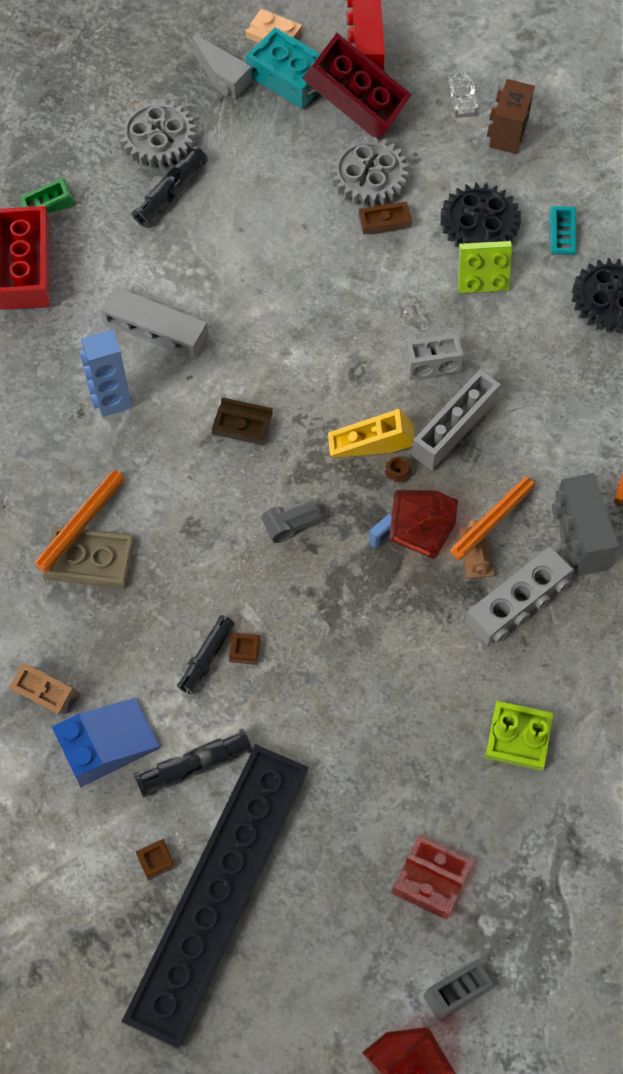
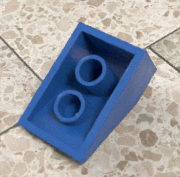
(105, 739)

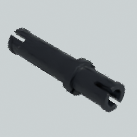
(200, 663)

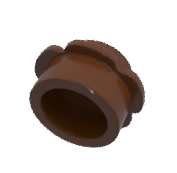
(398, 463)

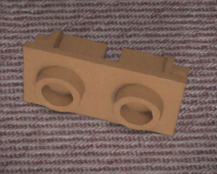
(478, 561)

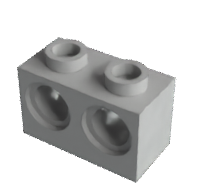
(433, 356)

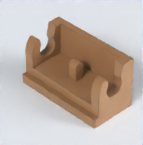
(43, 689)

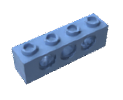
(105, 373)

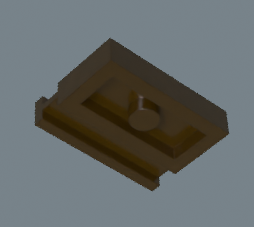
(242, 421)

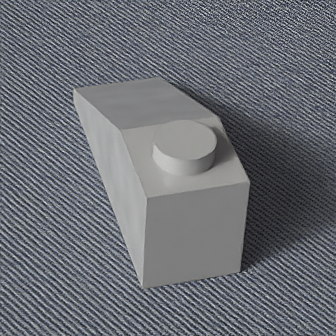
(225, 71)

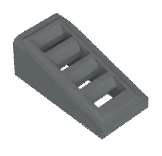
(445, 1004)

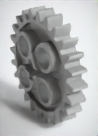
(157, 133)
(382, 180)

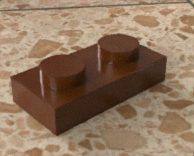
(384, 217)

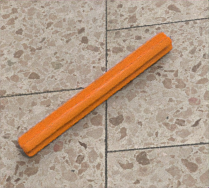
(492, 518)
(79, 521)

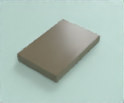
(94, 559)

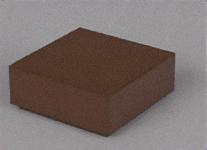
(244, 648)
(155, 859)

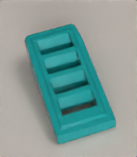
(562, 212)

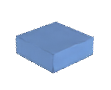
(380, 532)

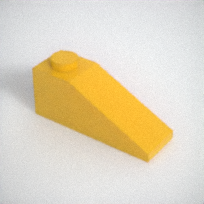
(373, 436)

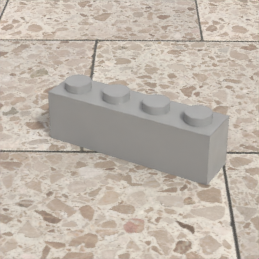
(154, 322)
(455, 419)

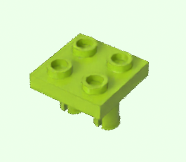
(484, 267)
(519, 735)

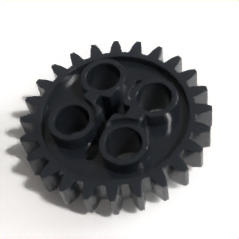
(461, 215)
(596, 287)

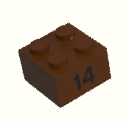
(510, 116)

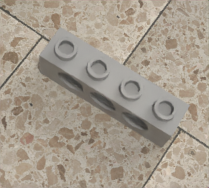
(545, 566)

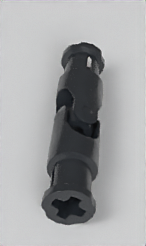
(169, 186)
(176, 769)

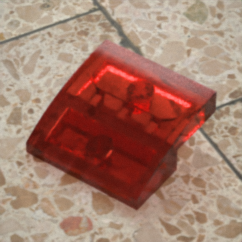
(432, 877)

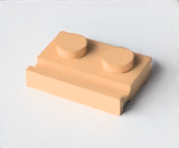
(266, 21)

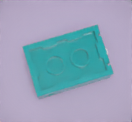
(280, 64)

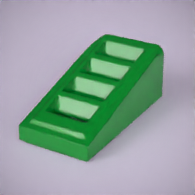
(52, 189)

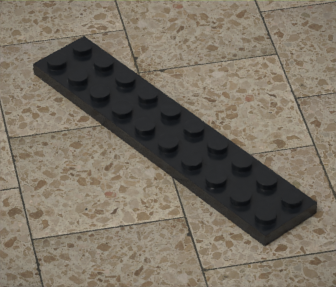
(215, 897)

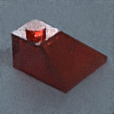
(422, 520)
(407, 1053)

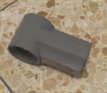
(284, 522)

